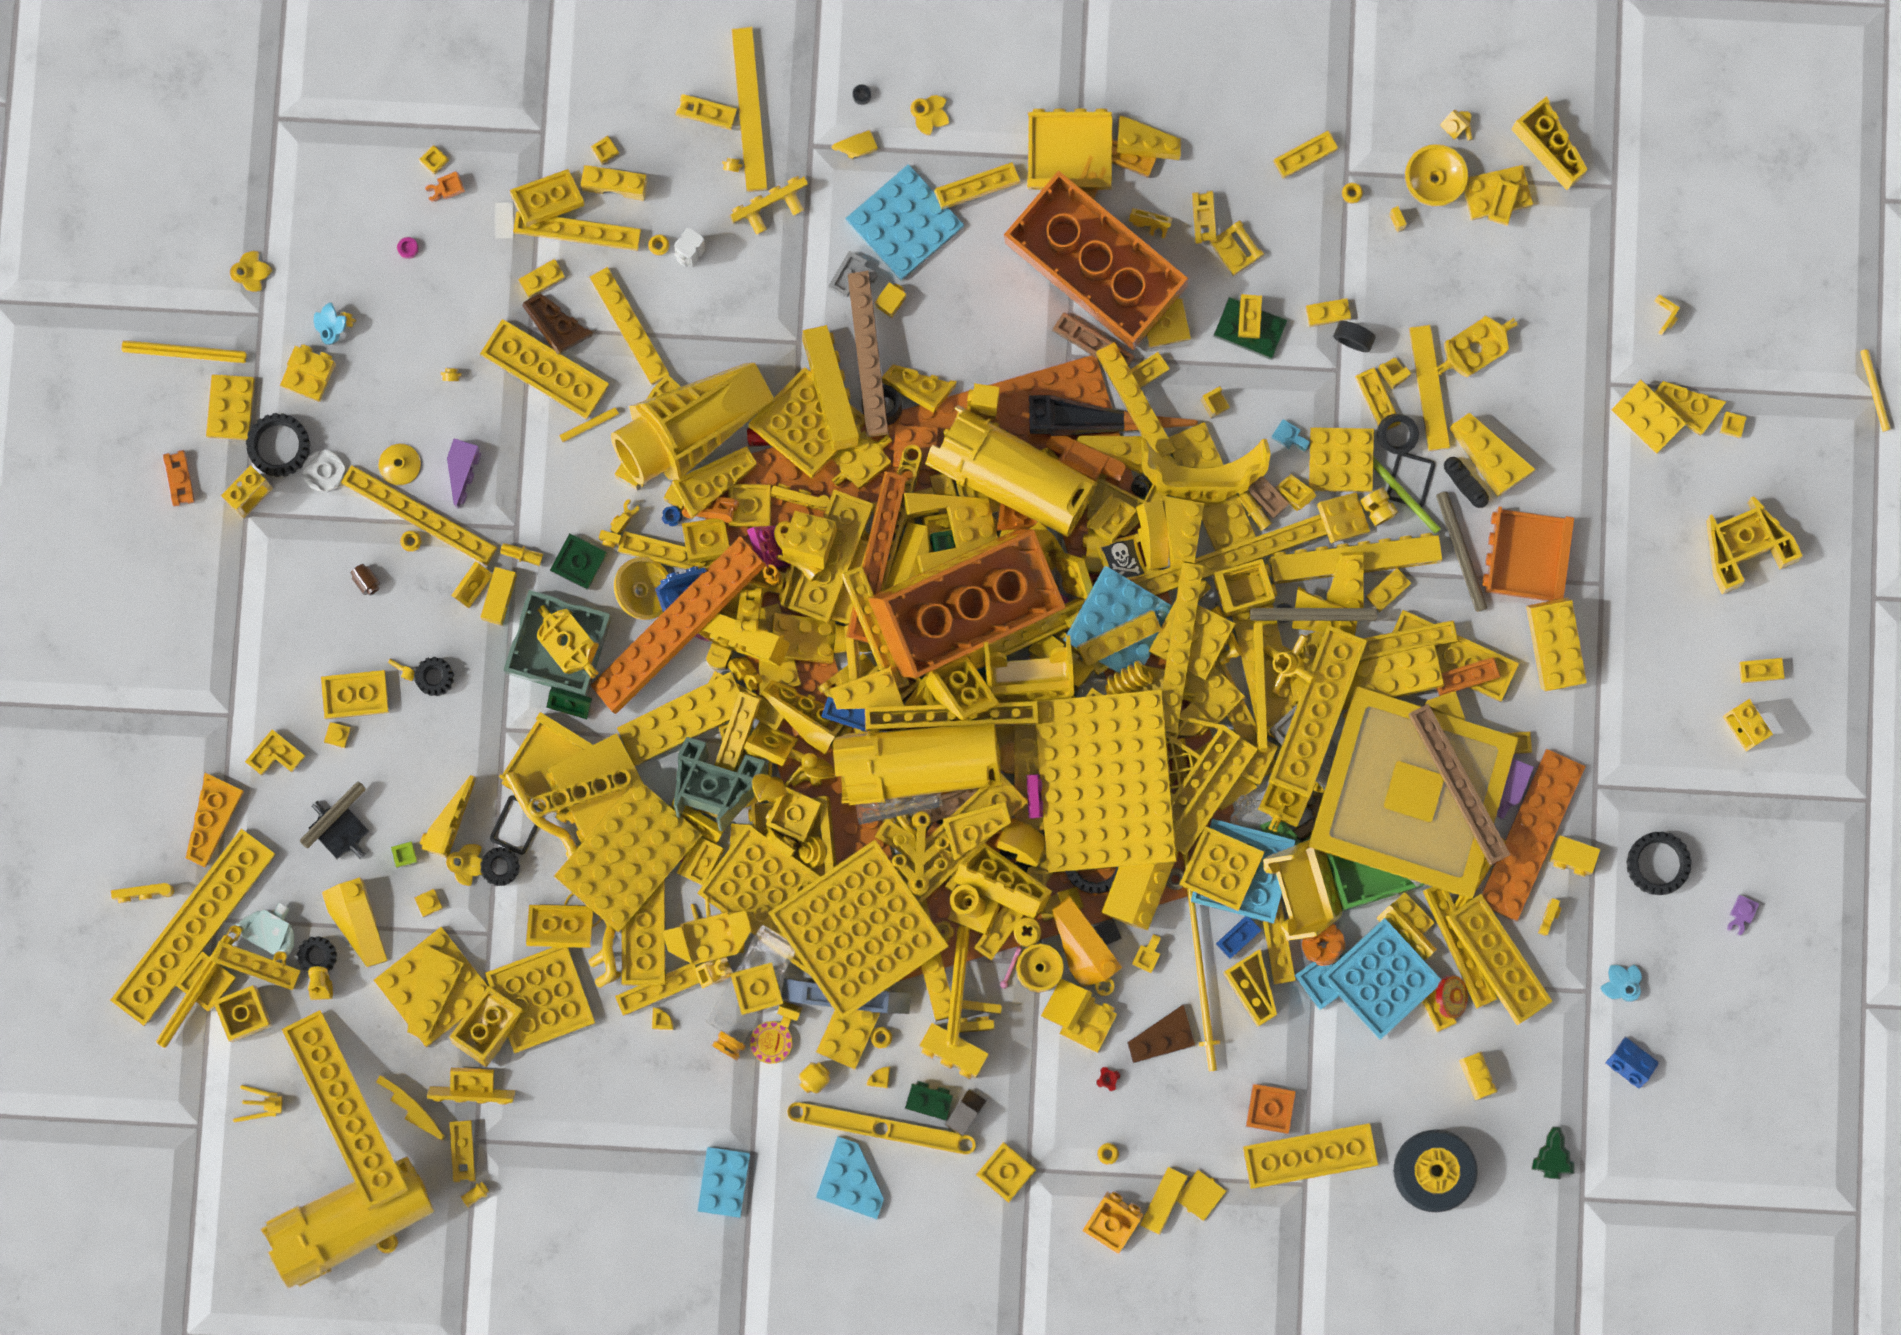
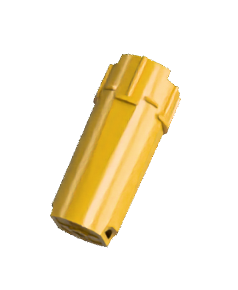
(1012, 472)
(916, 762)
(339, 1226)

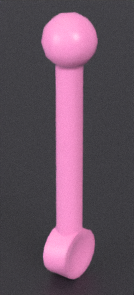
(1004, 984)

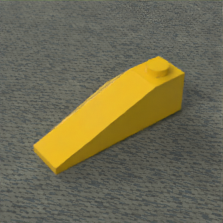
(914, 543)
(444, 829)
(353, 914)

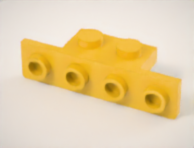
(471, 1085)

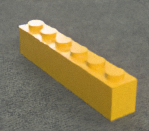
(830, 387)

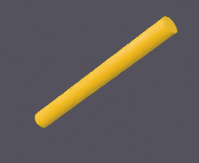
(1875, 390)

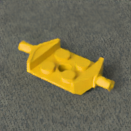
(1485, 332)
(579, 649)

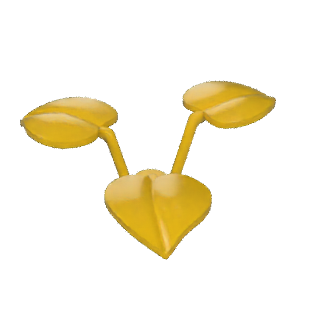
(771, 787)

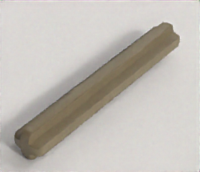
(332, 814)

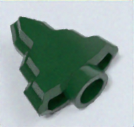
(1553, 1156)

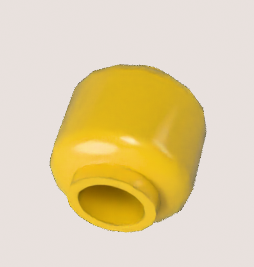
(814, 1077)

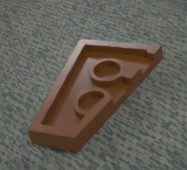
(1163, 1037)

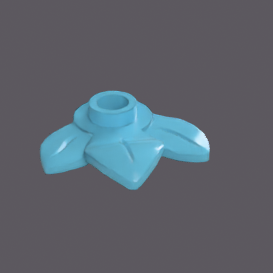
(329, 324)
(1621, 980)

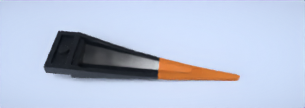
(1067, 417)

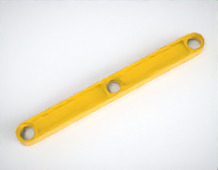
(866, 1126)

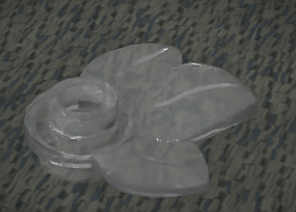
(1249, 816)

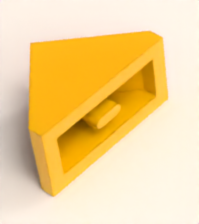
(1447, 704)

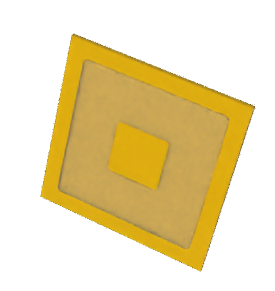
(1391, 803)

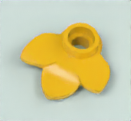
(931, 116)
(253, 271)
(469, 863)

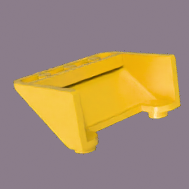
(1306, 889)

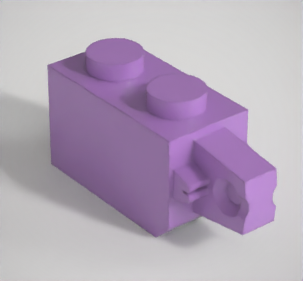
(1514, 787)

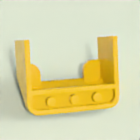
(1032, 678)

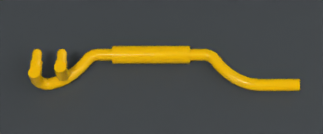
(606, 953)

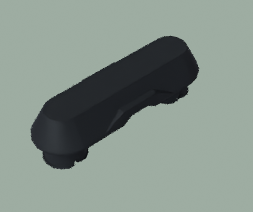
(1466, 482)

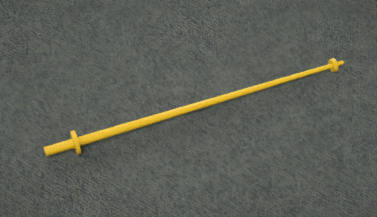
(1209, 1042)

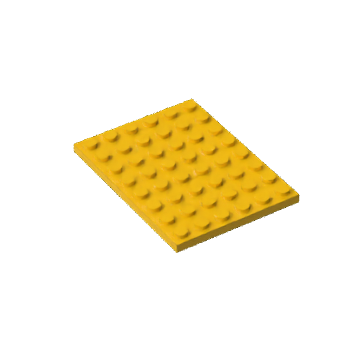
(1105, 781)

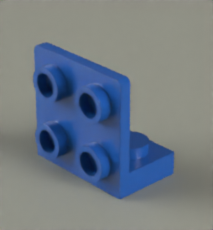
(675, 585)

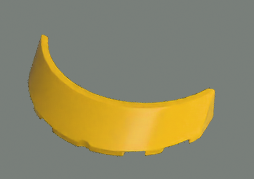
(1205, 484)

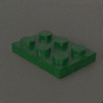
(1270, 330)

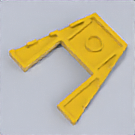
(969, 520)

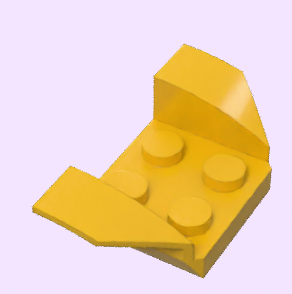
(708, 937)

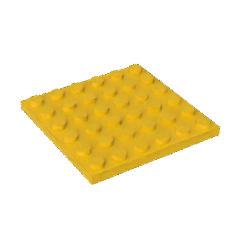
(858, 929)

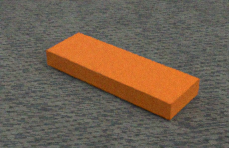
(1469, 676)

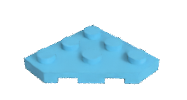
(850, 1181)

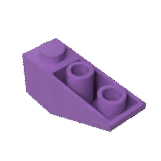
(461, 462)

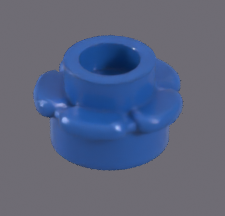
(666, 516)

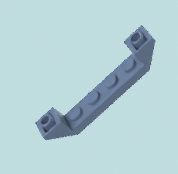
(809, 993)

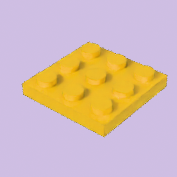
(1341, 459)
(1207, 642)
(1221, 868)

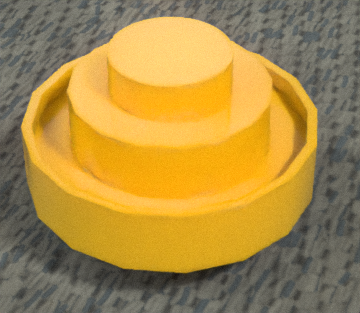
(812, 852)

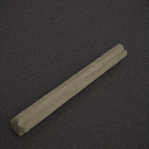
(1461, 551)
(1313, 614)

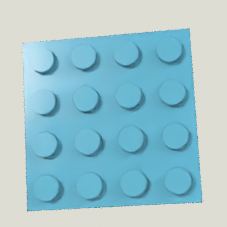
(904, 222)
(1110, 605)
(1264, 891)
(1381, 979)

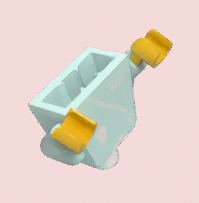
(267, 932)

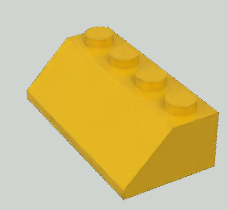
(1137, 893)

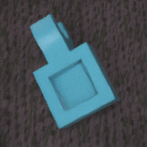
(1288, 434)

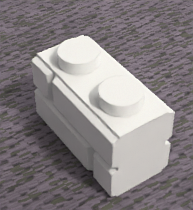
(689, 248)

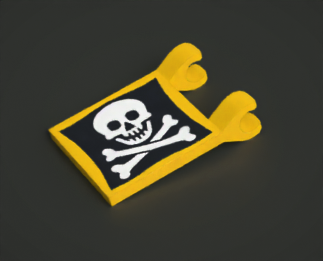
(1124, 557)

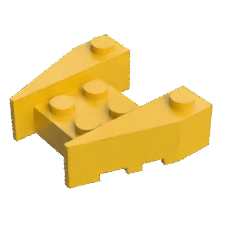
(1744, 539)

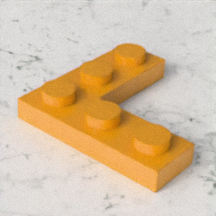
(1135, 163)

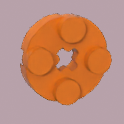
(1326, 955)

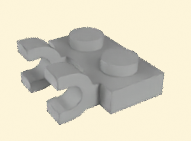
(851, 264)

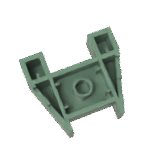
(711, 786)

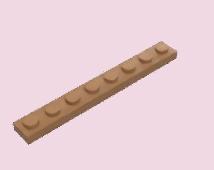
(868, 354)
(1459, 784)

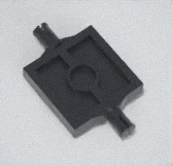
(342, 834)

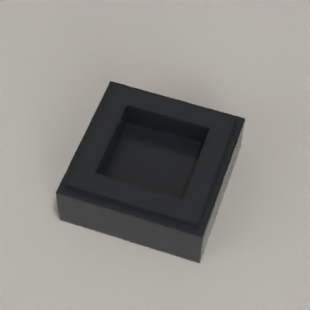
(1108, 932)

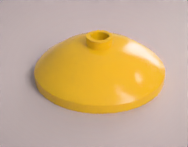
(1439, 162)
(645, 576)

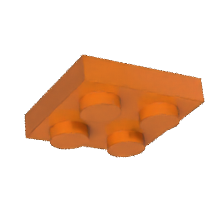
(912, 435)
(1270, 1109)

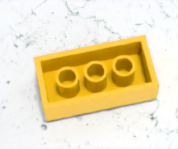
(1556, 644)

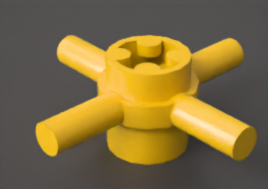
(1294, 667)

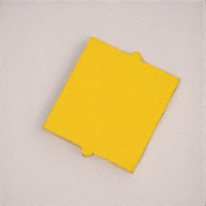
(1200, 1195)

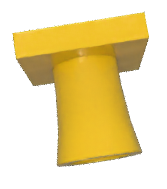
(973, 909)

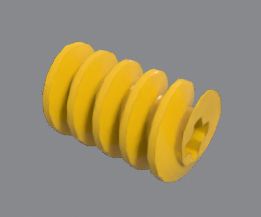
(1129, 680)
(1026, 940)

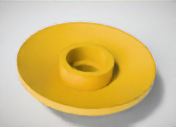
(407, 471)

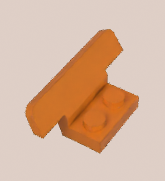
(1085, 459)

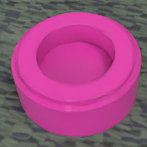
(407, 248)

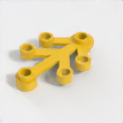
(919, 856)

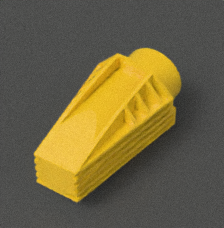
(689, 423)

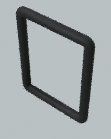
(1427, 481)
(499, 822)

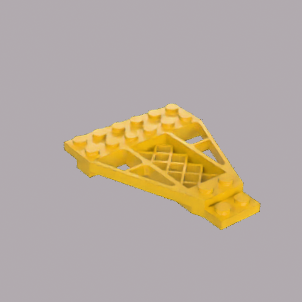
(1207, 781)

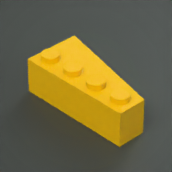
(1002, 881)

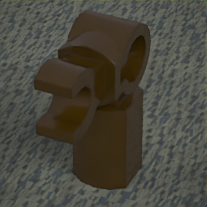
(1305, 830)

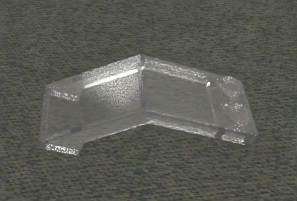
(764, 948)

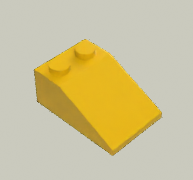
(961, 688)
(486, 1026)

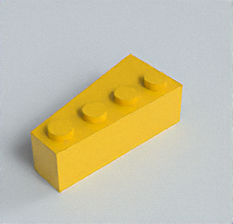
(1550, 143)
(1492, 457)
(759, 644)

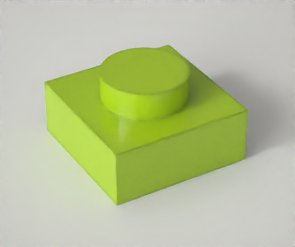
(404, 854)

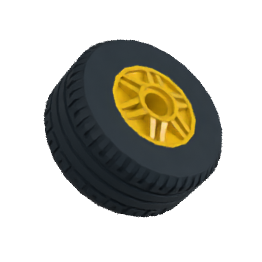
(1456, 1168)

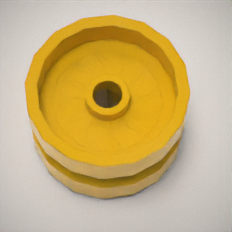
(1038, 955)

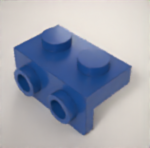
(1632, 1063)

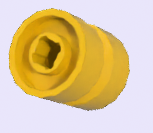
(1379, 514)

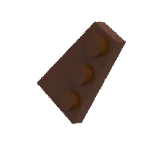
(555, 325)

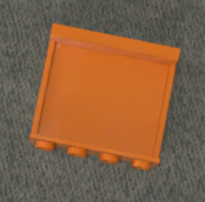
(1528, 555)

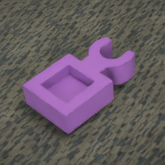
(1743, 912)

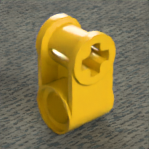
(320, 985)

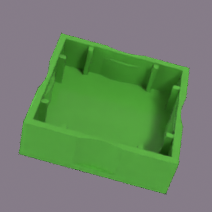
(1363, 884)

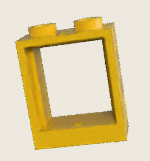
(249, 494)
(1222, 590)
(1750, 721)

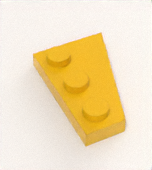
(1144, 140)
(924, 390)
(1694, 408)
(1348, 581)
(1308, 600)
(868, 691)
(974, 826)

